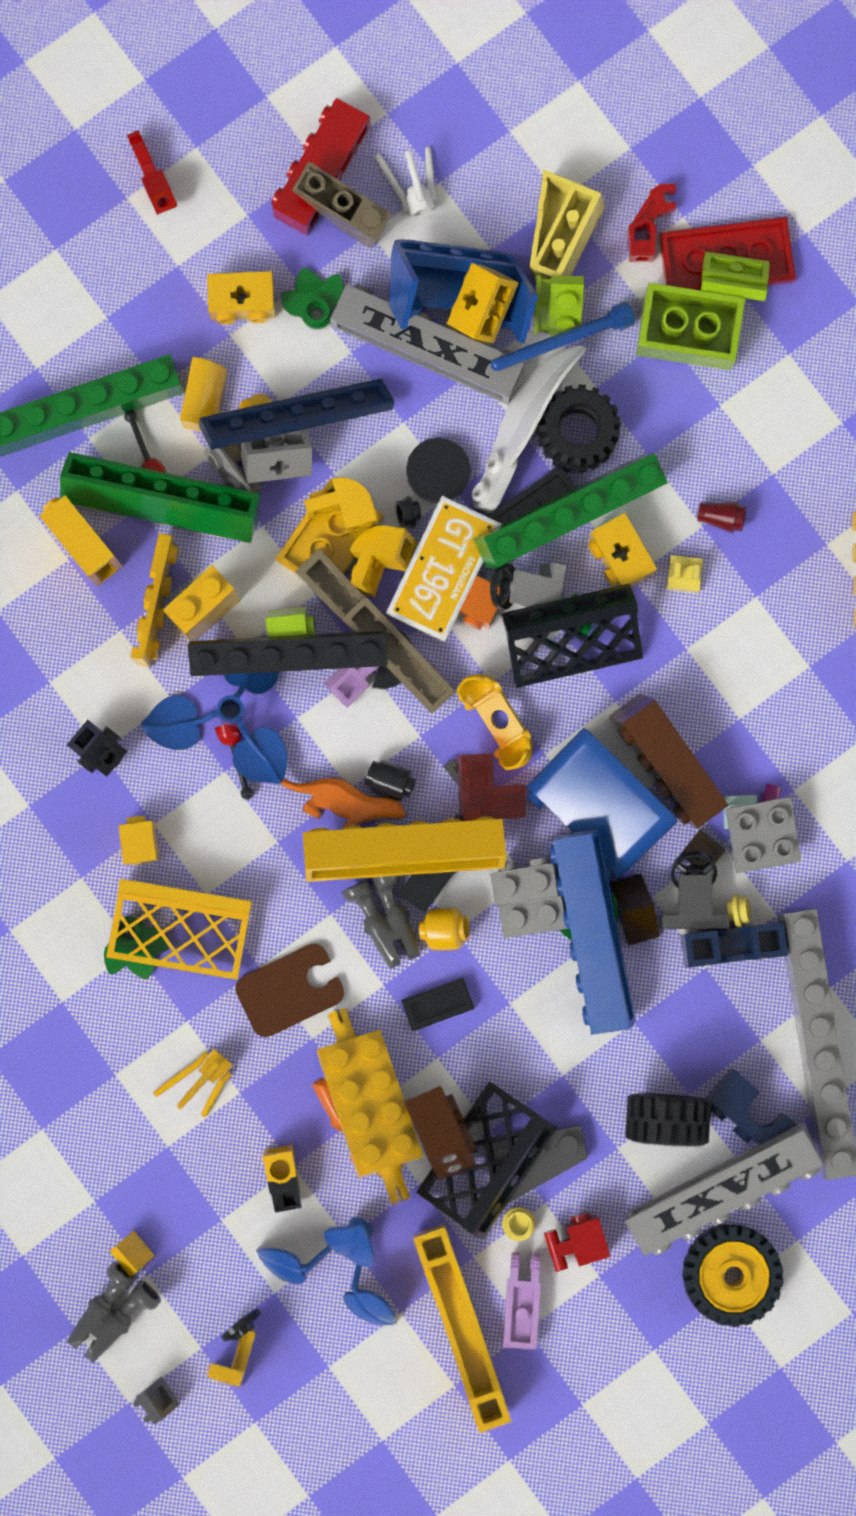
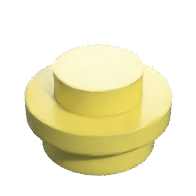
(739, 910)
(518, 1223)

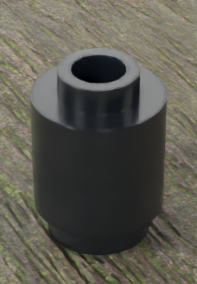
(390, 780)

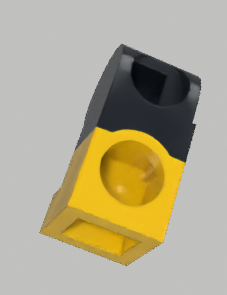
(282, 1178)

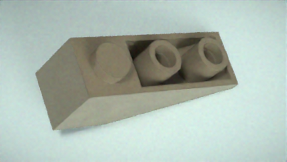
(342, 205)

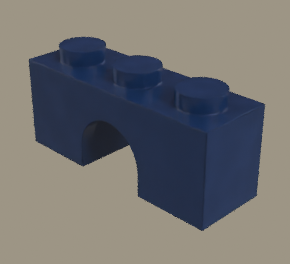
(734, 945)
(733, 1099)

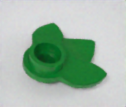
(311, 295)
(126, 946)

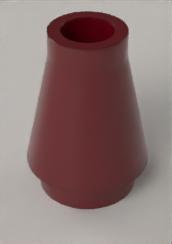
(723, 515)

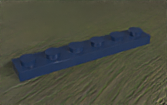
(296, 413)

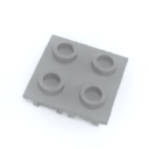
(763, 835)

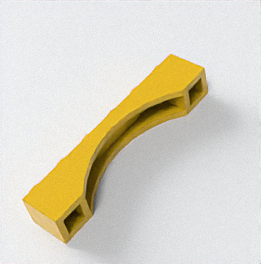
(462, 1327)

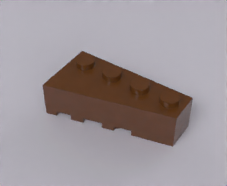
(669, 760)

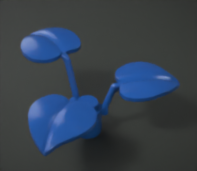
(257, 758)
(351, 1242)

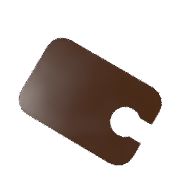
(281, 995)

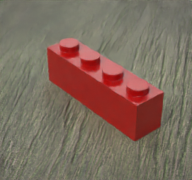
(330, 150)

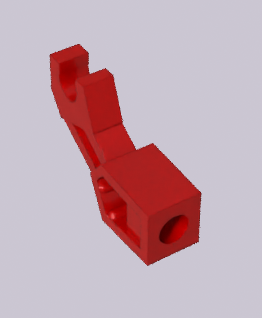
(153, 181)
(653, 208)

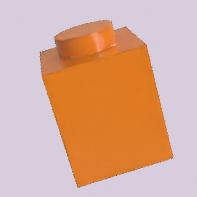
(478, 606)

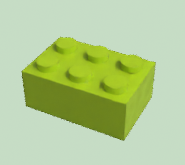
(690, 326)

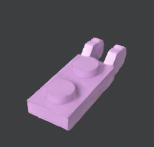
(522, 1306)

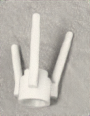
(419, 199)

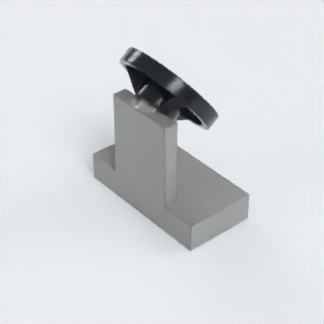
(525, 587)

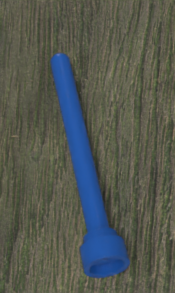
(619, 317)

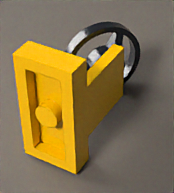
(244, 1333)

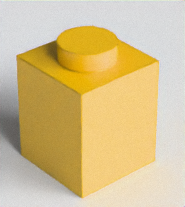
(138, 841)

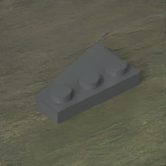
(560, 1153)

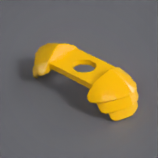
(487, 696)

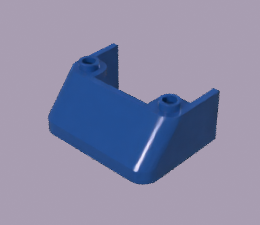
(435, 272)

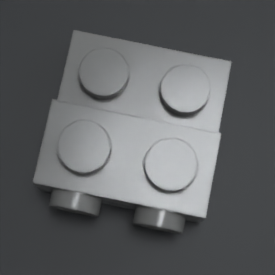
(528, 898)

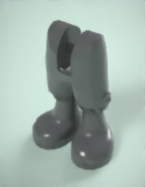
(385, 928)
(109, 1324)

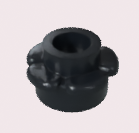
(408, 512)

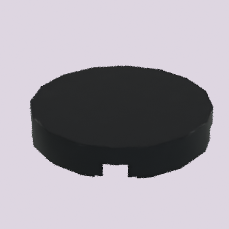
(438, 469)

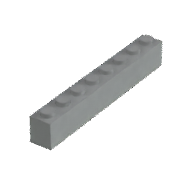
(819, 1044)

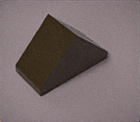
(635, 909)

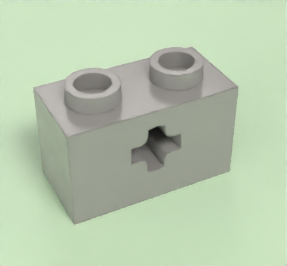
(277, 457)

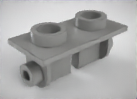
(225, 462)

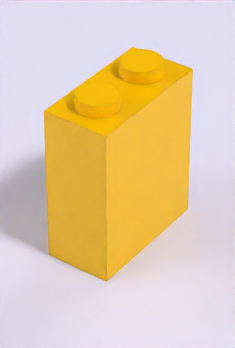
(80, 540)
(202, 604)

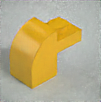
(350, 499)
(380, 549)

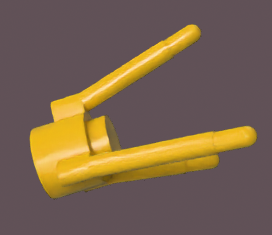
(213, 1068)

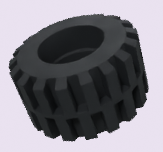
(586, 403)
(668, 1119)

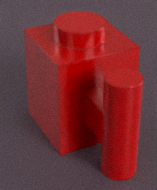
(584, 1240)

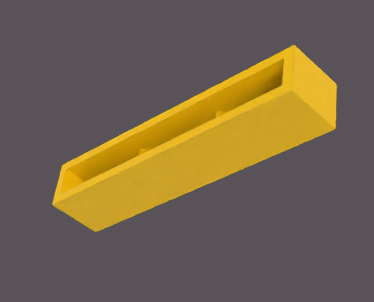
(404, 849)

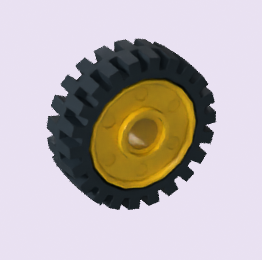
(739, 1301)

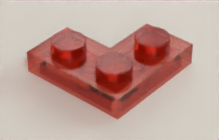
(478, 794)

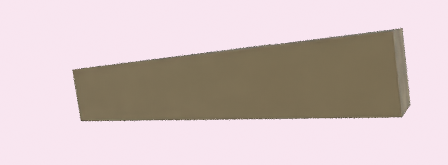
(363, 616)

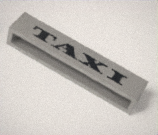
(425, 343)
(724, 1189)

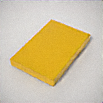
(322, 533)

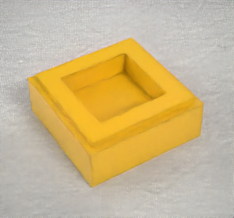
(132, 1253)

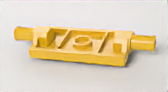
(369, 1105)

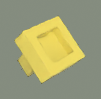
(684, 573)

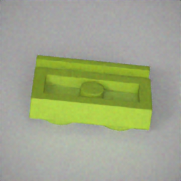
(735, 276)
(558, 304)

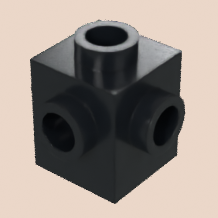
(97, 748)

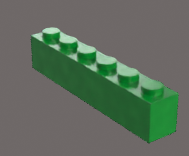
(88, 404)
(160, 497)
(570, 510)

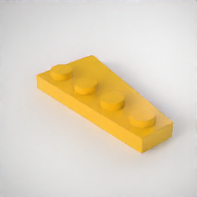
(147, 628)

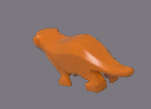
(345, 801)

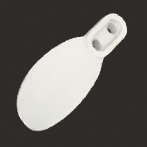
(519, 424)

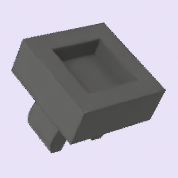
(156, 1401)

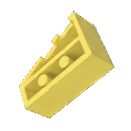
(563, 225)

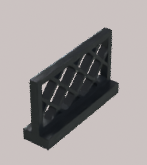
(569, 616)
(511, 1168)

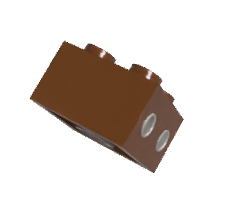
(440, 1133)

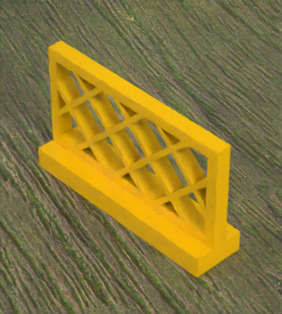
(183, 900)

